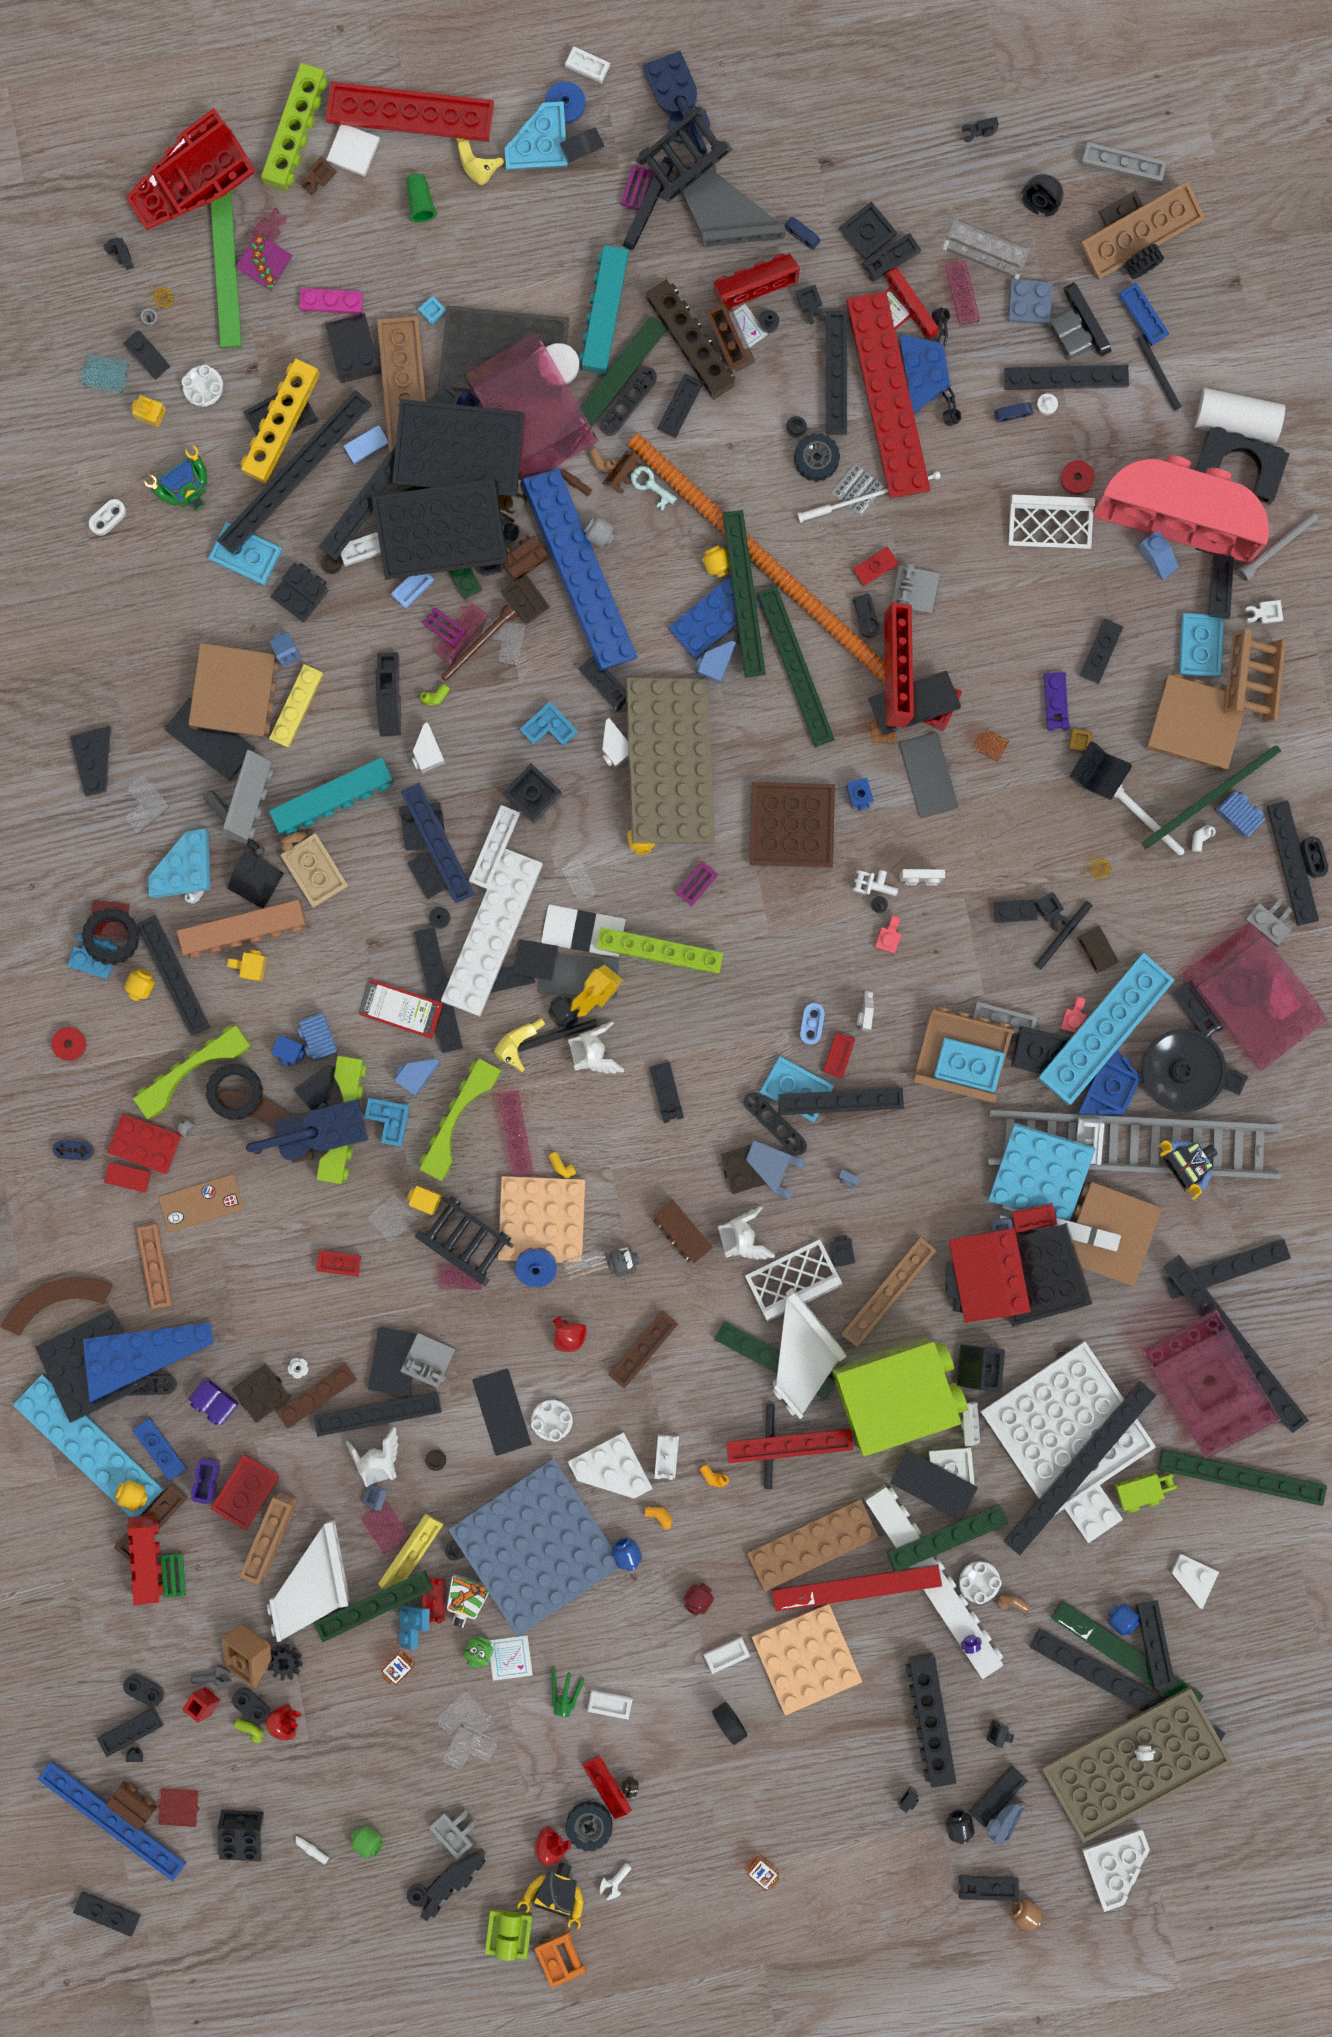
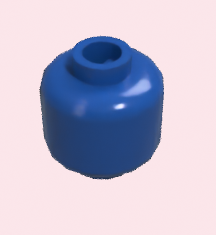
(626, 1554)
(1123, 1619)

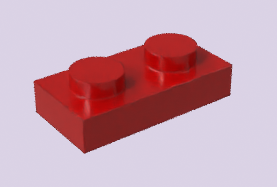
(339, 1263)

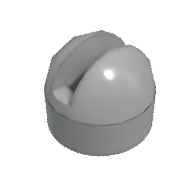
(152, 315)
(186, 1128)

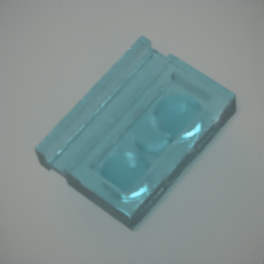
(105, 373)

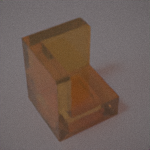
(876, 736)

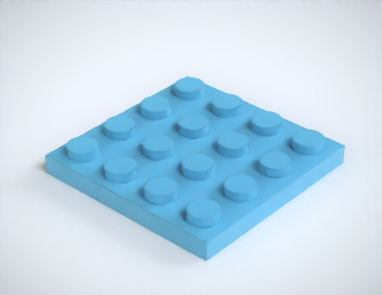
(1041, 1171)

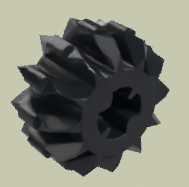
(293, 1662)

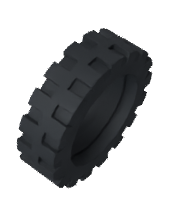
(110, 915)
(212, 1094)

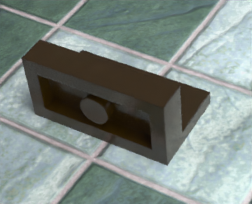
(1098, 949)

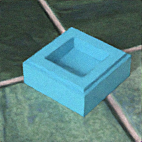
(432, 310)

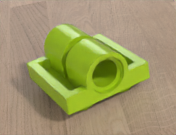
(508, 1934)

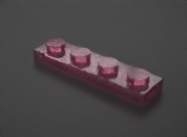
(515, 1133)

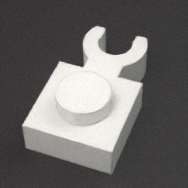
(1267, 613)

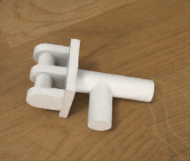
(869, 884)

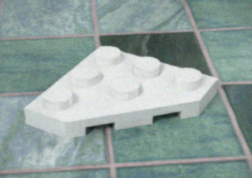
(612, 1468)
(1116, 1866)

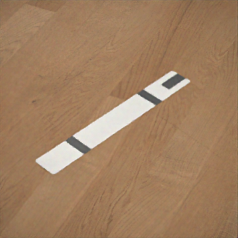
(1080, 1232)

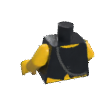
(556, 1895)

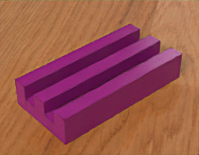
(642, 171)
(432, 618)
(691, 877)

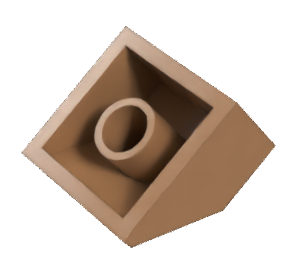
(246, 1655)

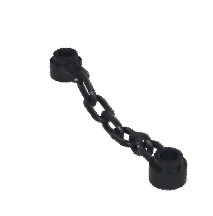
(952, 415)

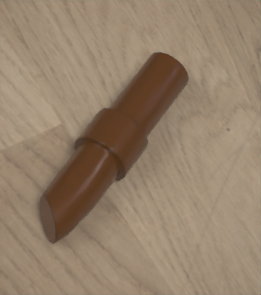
(576, 482)

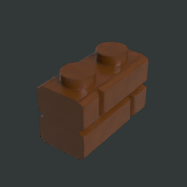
(525, 557)
(132, 1805)

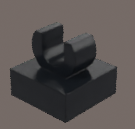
(999, 1734)

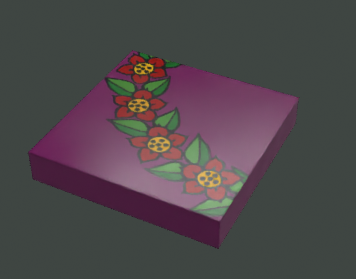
(264, 261)

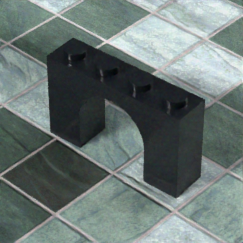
(1269, 460)

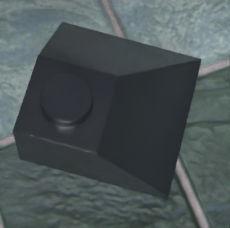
(254, 879)
(317, 1088)

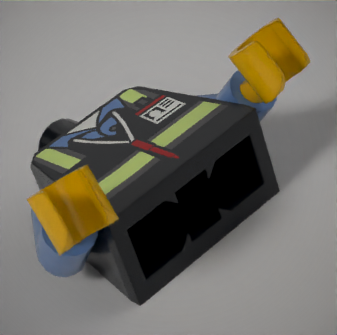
(1189, 1164)

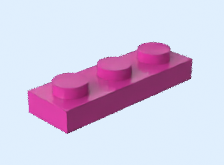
(331, 301)

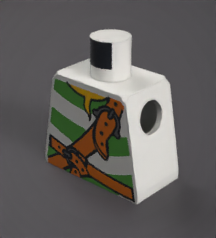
(465, 1599)

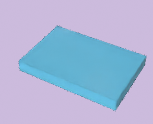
(253, 560)
(1201, 645)
(969, 1065)
(790, 1078)

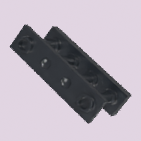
(703, 162)
(445, 1250)

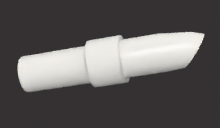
(311, 1850)

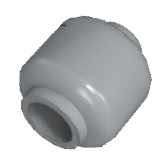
(599, 531)

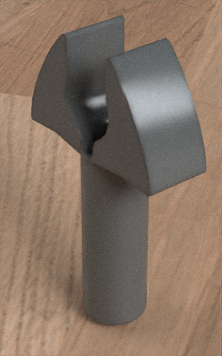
(207, 1678)

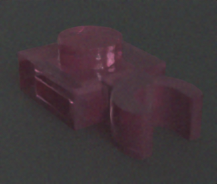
(269, 228)

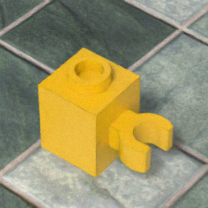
(148, 411)
(251, 967)

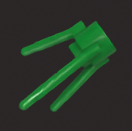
(563, 1705)

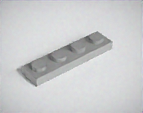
(1124, 162)

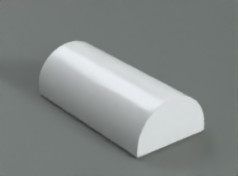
(1241, 415)

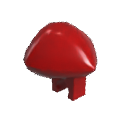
(568, 1336)
(282, 1723)
(549, 1846)

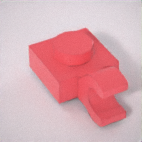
(889, 938)
(1074, 1018)

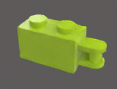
(1143, 1491)

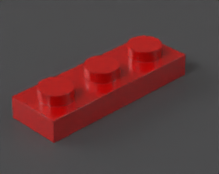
(607, 1787)

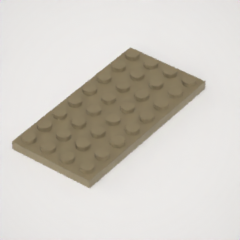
(669, 761)
(1106, 1783)

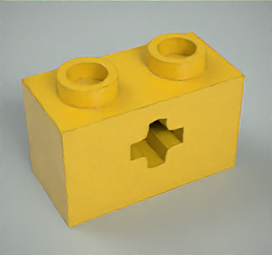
(424, 1199)

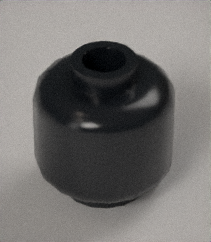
(561, 1012)
(959, 1826)

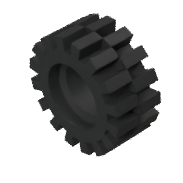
(1144, 261)

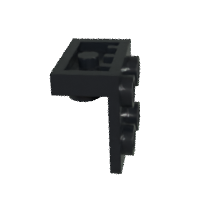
(1100, 771)
(412, 836)
(240, 1835)

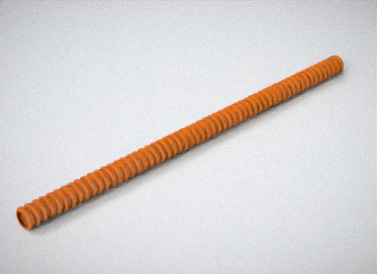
(760, 557)

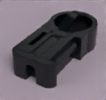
(866, 612)

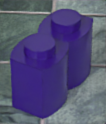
(213, 1401)
(205, 1485)

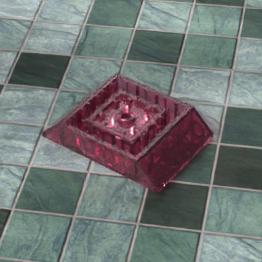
(1217, 1412)

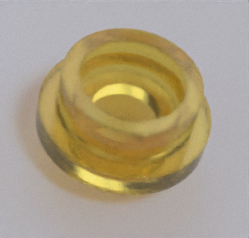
(161, 292)
(1107, 868)

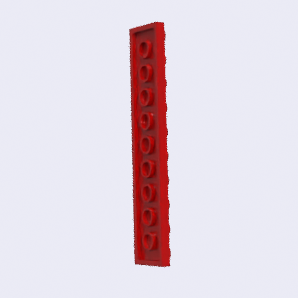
(887, 395)

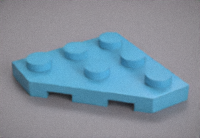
(539, 140)
(183, 868)

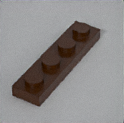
(643, 1349)
(316, 1395)
(161, 1509)

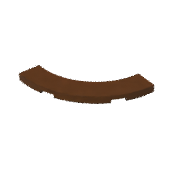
(267, 1112)
(51, 1293)

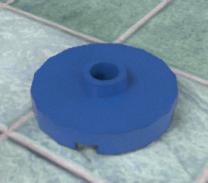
(566, 90)
(539, 1259)

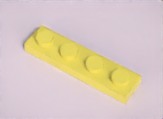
(296, 706)
(411, 1551)

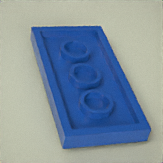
(707, 620)

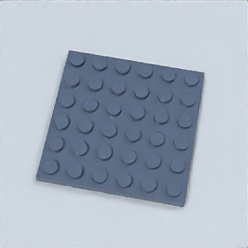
(535, 1547)

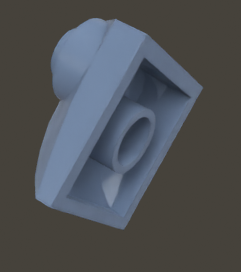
(1002, 1827)

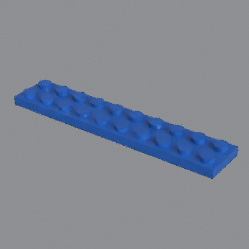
(579, 569)

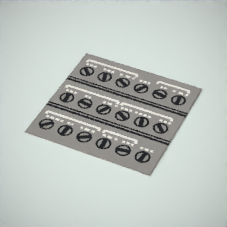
(856, 484)

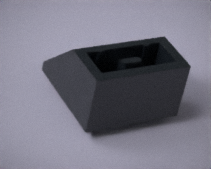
(981, 1367)

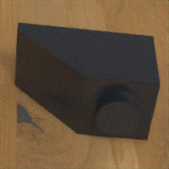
(146, 354)

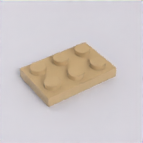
(314, 870)

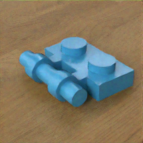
(82, 961)

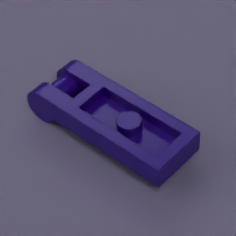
(1056, 700)

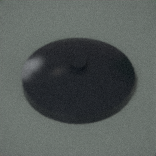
(1183, 1070)

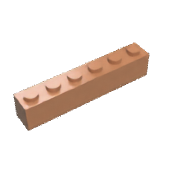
(242, 928)

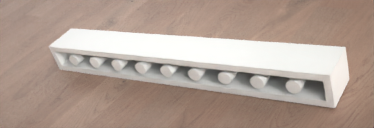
(944, 1598)

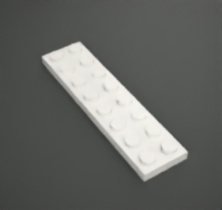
(492, 933)

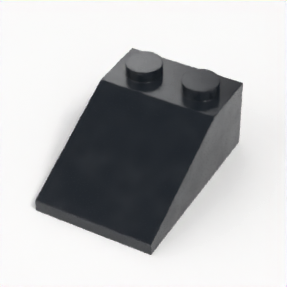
(352, 348)

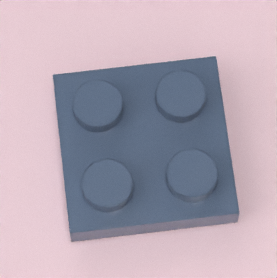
(1030, 302)

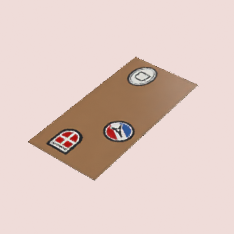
(201, 1203)

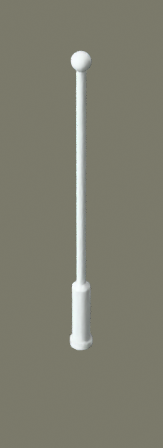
(828, 508)

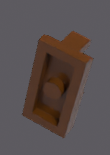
(625, 465)

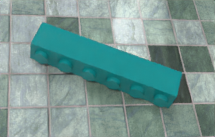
(605, 309)
(331, 797)

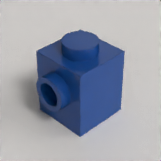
(859, 794)
(288, 1051)

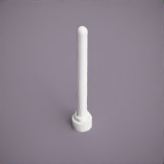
(1147, 819)

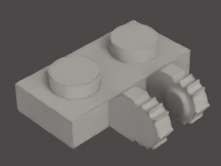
(1268, 924)
(451, 1835)

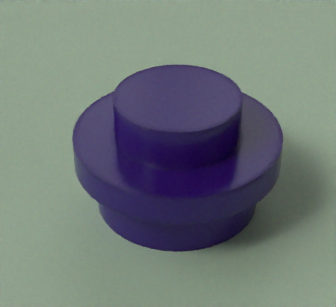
(971, 1644)

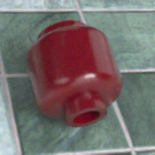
(698, 1599)

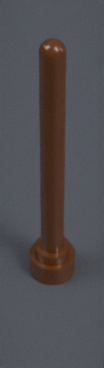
(505, 616)

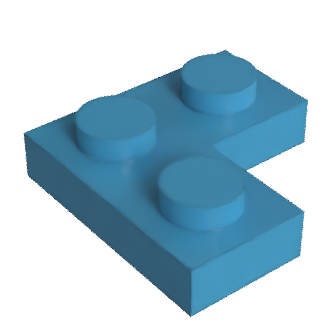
(549, 720)
(393, 1115)
(411, 1620)

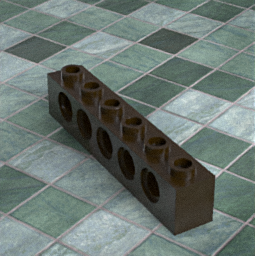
(714, 384)

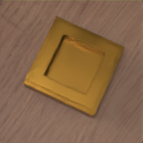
(1079, 740)

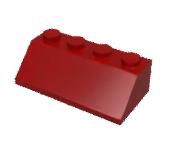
(757, 281)

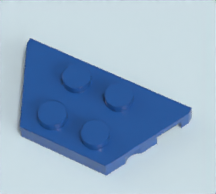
(925, 370)
(1111, 1088)

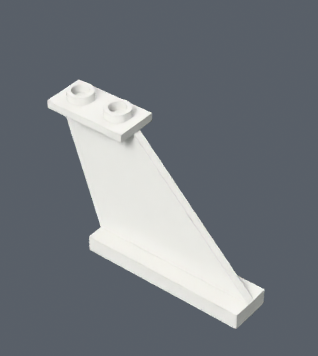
(805, 1355)
(313, 1586)

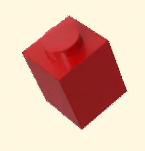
(201, 1704)

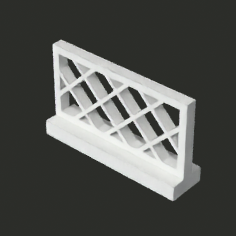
(1051, 503)
(807, 1293)

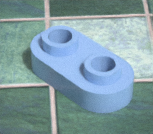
(812, 1024)

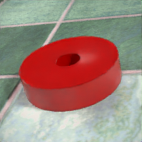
(1079, 468)
(59, 1044)

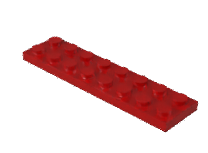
(410, 111)

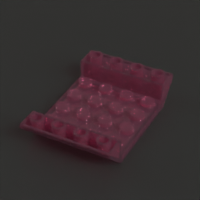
(530, 382)
(1256, 995)

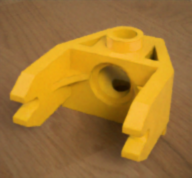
(597, 990)

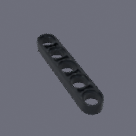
(646, 207)

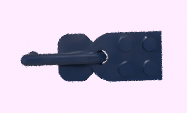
(671, 84)
(335, 1128)

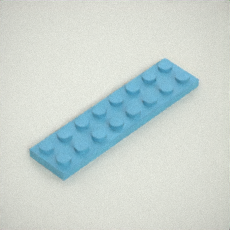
(1105, 1029)
(85, 1444)

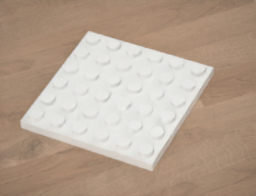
(1055, 1416)

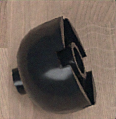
(1043, 194)

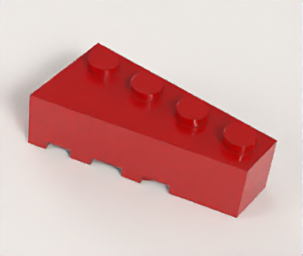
(143, 1559)

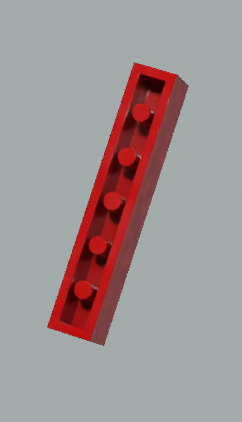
(898, 665)

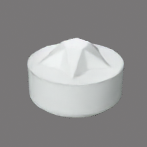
(1047, 404)

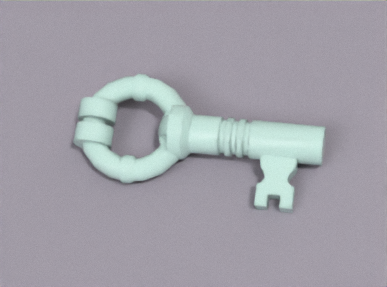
(651, 484)

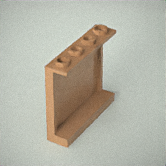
(233, 690)
(1194, 724)
(964, 1029)
(1120, 1215)

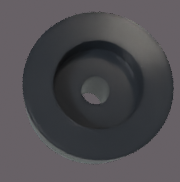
(768, 321)
(443, 921)

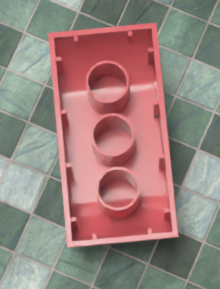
(1187, 507)

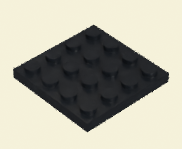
(1051, 1274)
(66, 1366)

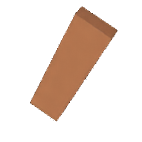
(154, 1266)

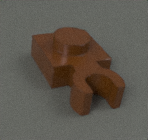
(321, 174)

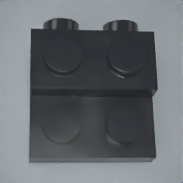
(300, 591)

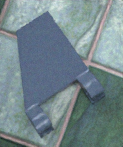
(771, 1166)

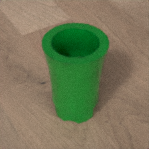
(419, 199)

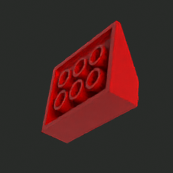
(989, 1275)

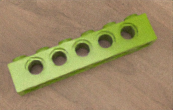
(306, 77)
(659, 951)

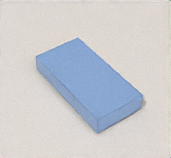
(366, 445)
(411, 589)

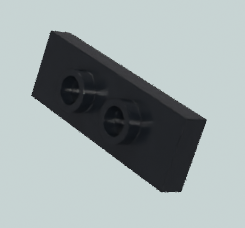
(680, 406)
(1101, 651)
(130, 1731)
(998, 1796)
(106, 1914)

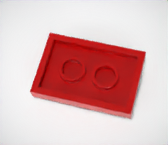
(144, 1144)
(245, 1492)

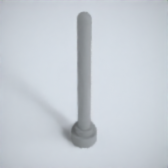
(1247, 571)

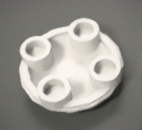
(202, 385)
(551, 1420)
(979, 1582)

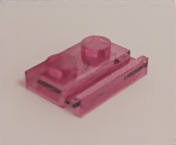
(385, 1528)

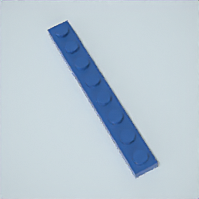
(94, 1808)

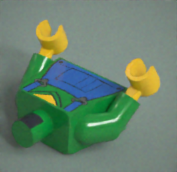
(183, 483)

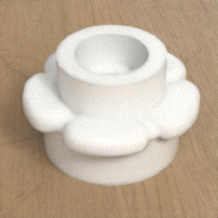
(303, 1368)
(1144, 1753)

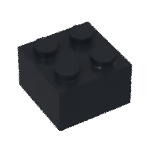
(532, 793)

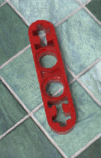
(911, 303)

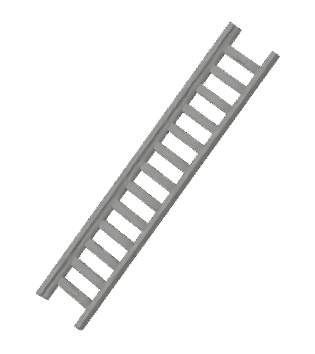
(1155, 1124)

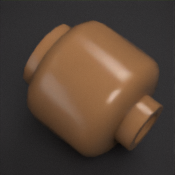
(1026, 1915)

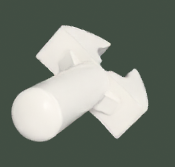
(614, 1882)

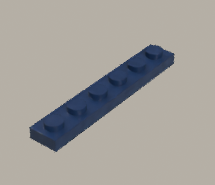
(437, 842)

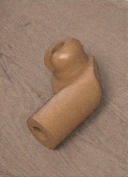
(600, 463)
(293, 838)
(1005, 1600)

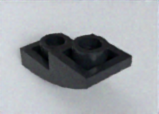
(581, 145)

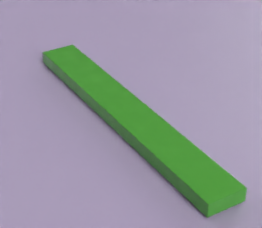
(226, 272)

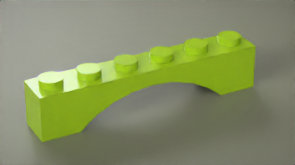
(348, 1076)
(158, 1096)
(439, 1158)

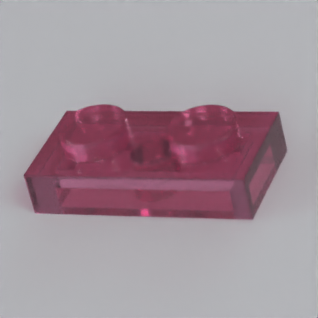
(456, 1279)

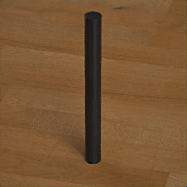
(1159, 373)
(1063, 935)
(557, 1035)
(768, 1471)

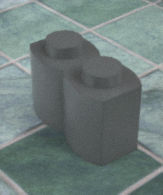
(1069, 334)

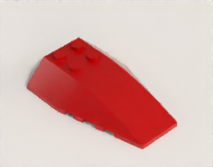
(193, 172)

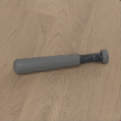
(222, 811)

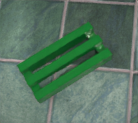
(174, 1593)

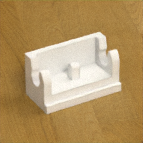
(1091, 1133)
(666, 1456)

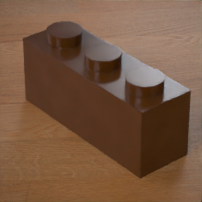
(730, 337)
(682, 1232)

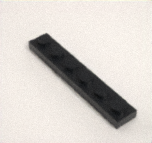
(836, 372)
(1066, 377)
(1292, 863)
(173, 975)
(436, 984)
(840, 1101)
(1236, 1265)
(377, 1414)

